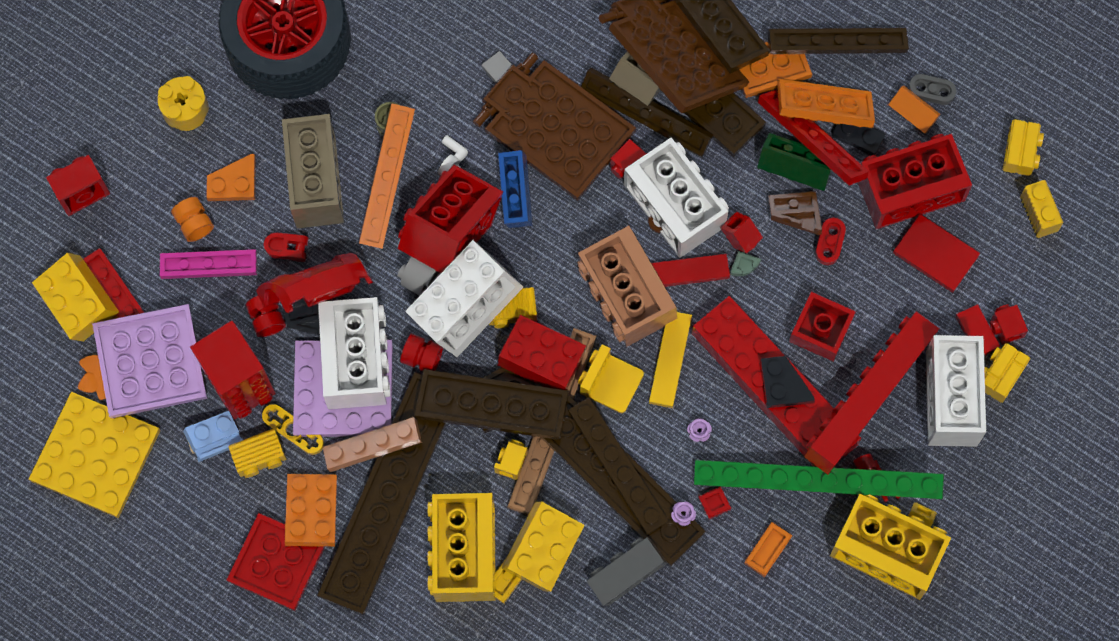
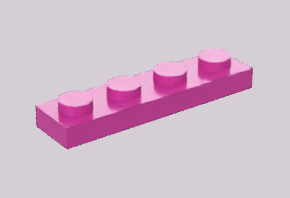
(208, 264)

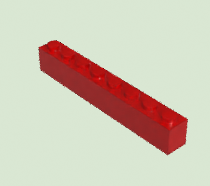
(871, 392)

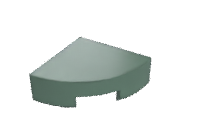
(744, 264)

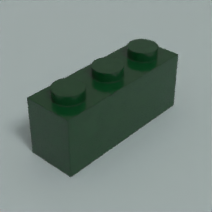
(793, 162)

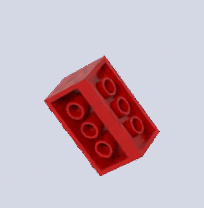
(914, 180)
(449, 218)
(233, 370)

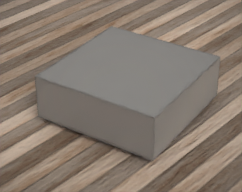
(496, 66)

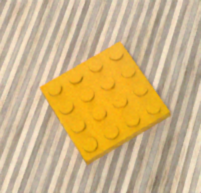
(94, 455)

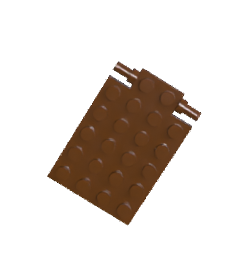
(671, 52)
(555, 124)

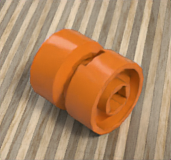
(192, 218)

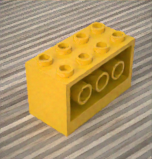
(478, 550)
(889, 562)

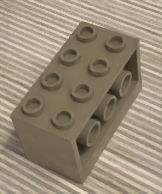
(312, 171)

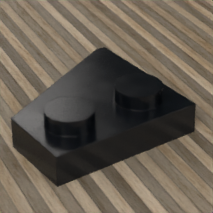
(303, 317)
(783, 383)

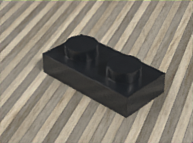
(862, 138)

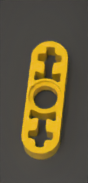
(283, 431)

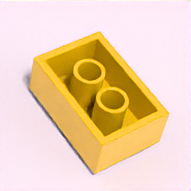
(74, 296)
(543, 546)

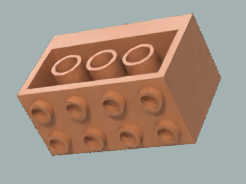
(629, 271)

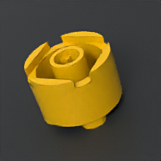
(181, 91)

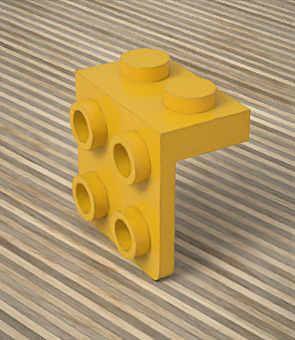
(610, 380)

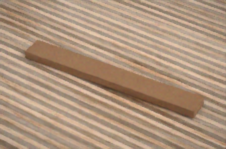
(539, 452)

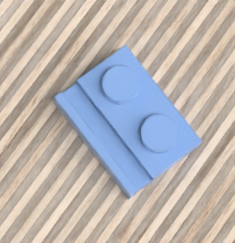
(212, 435)

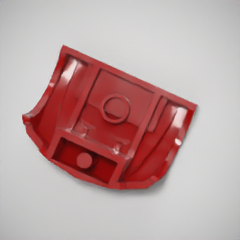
(314, 283)

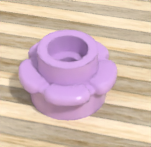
(703, 425)
(687, 508)

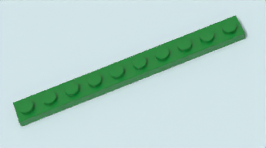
(815, 480)

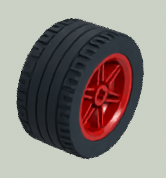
(276, 70)

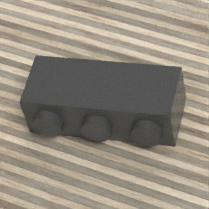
(626, 571)

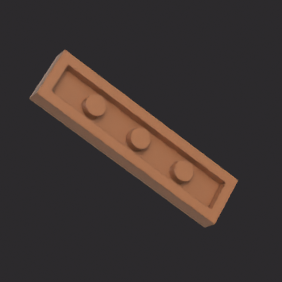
(372, 444)

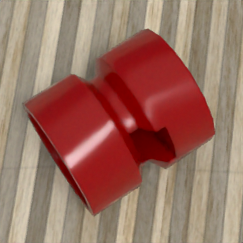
(266, 320)
(420, 353)

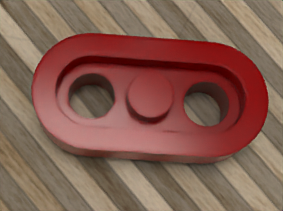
(830, 242)

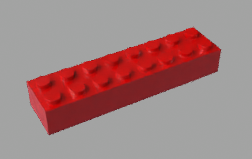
(738, 348)

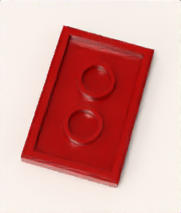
(936, 253)

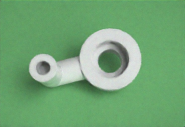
(460, 151)

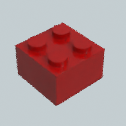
(77, 185)
(822, 326)

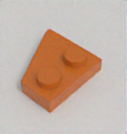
(233, 181)

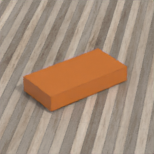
(914, 109)
(768, 549)

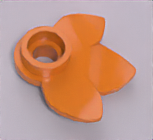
(92, 380)

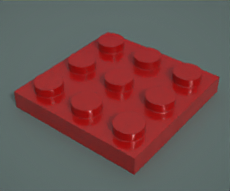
(271, 567)

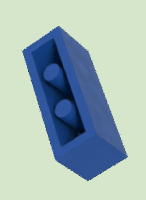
(515, 189)

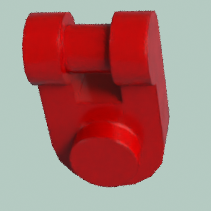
(277, 246)

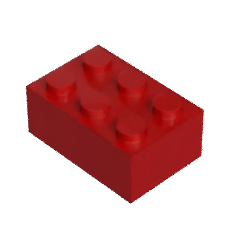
(541, 354)

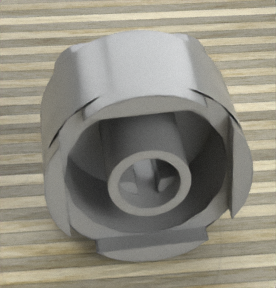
(417, 276)

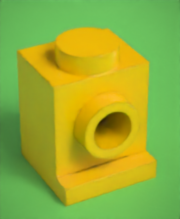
(511, 459)

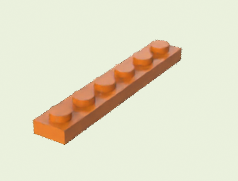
(386, 176)

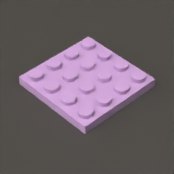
(149, 361)
(310, 408)

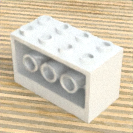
(676, 196)
(464, 299)
(352, 348)
(955, 391)

